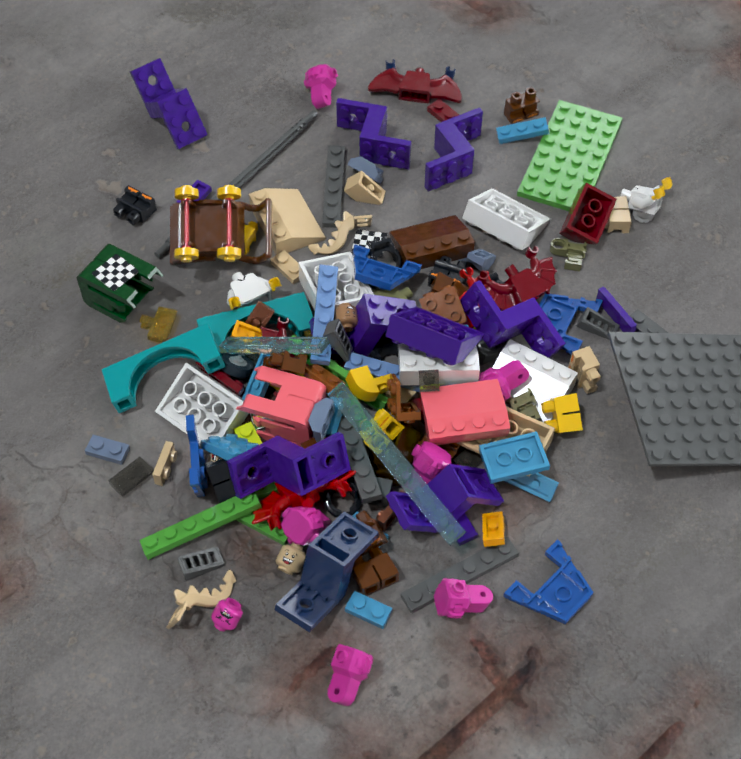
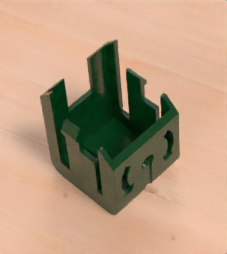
(103, 298)

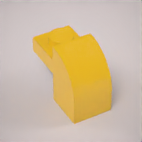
(364, 385)

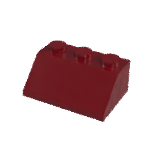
(588, 215)

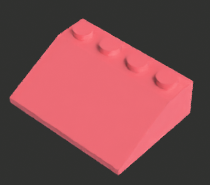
(465, 412)

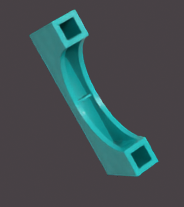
(292, 306)

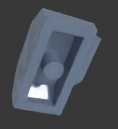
(367, 167)
(481, 259)
(321, 418)

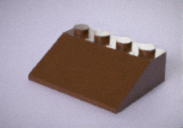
(432, 240)

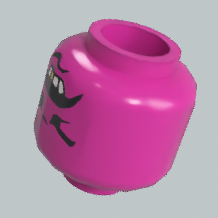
(227, 614)

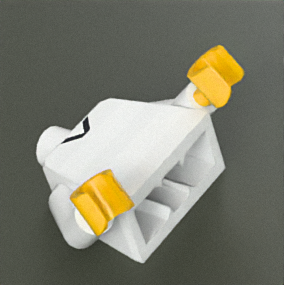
(646, 198)
(250, 289)

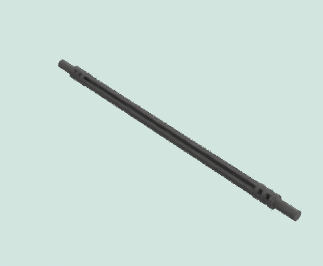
(255, 166)

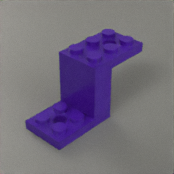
(168, 103)
(373, 144)
(454, 149)
(373, 320)
(499, 326)
(289, 465)
(456, 488)

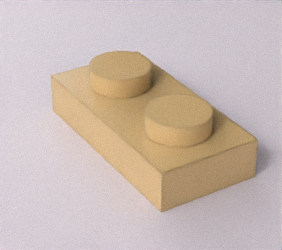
(286, 266)
(162, 468)

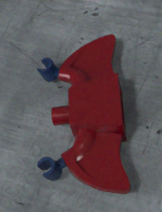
(416, 85)

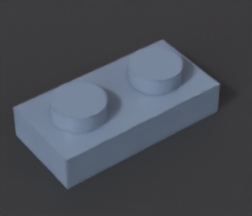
(107, 449)

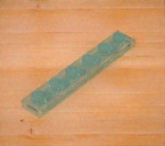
(267, 345)

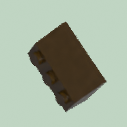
(405, 442)

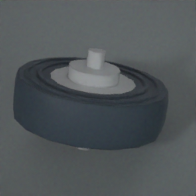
(237, 365)

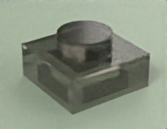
(428, 380)

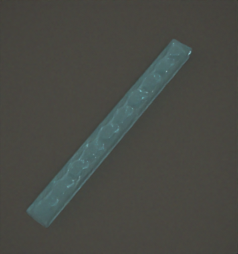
(397, 464)

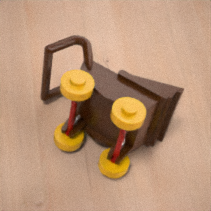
(213, 227)

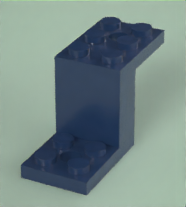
(326, 571)

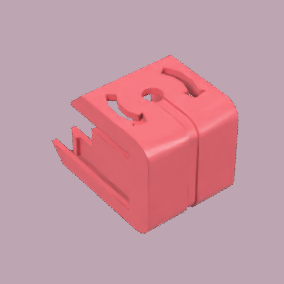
(291, 406)

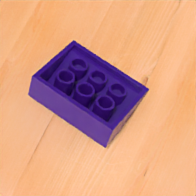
(433, 335)

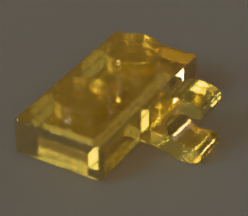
(160, 325)

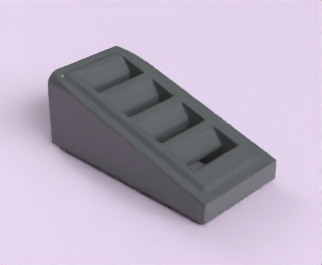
(588, 326)
(338, 339)
(487, 355)
(199, 556)

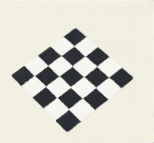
(364, 237)
(115, 272)

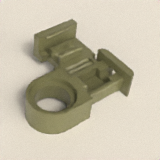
(574, 253)
(524, 404)

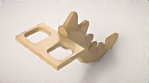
(340, 236)
(202, 599)

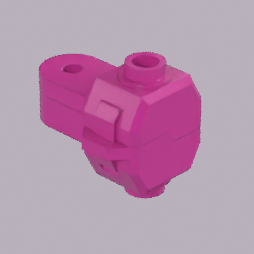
(320, 81)
(509, 376)
(430, 460)
(303, 524)
(455, 597)
(349, 670)

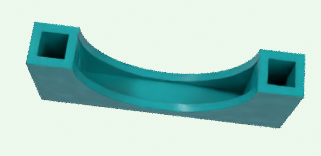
(126, 375)

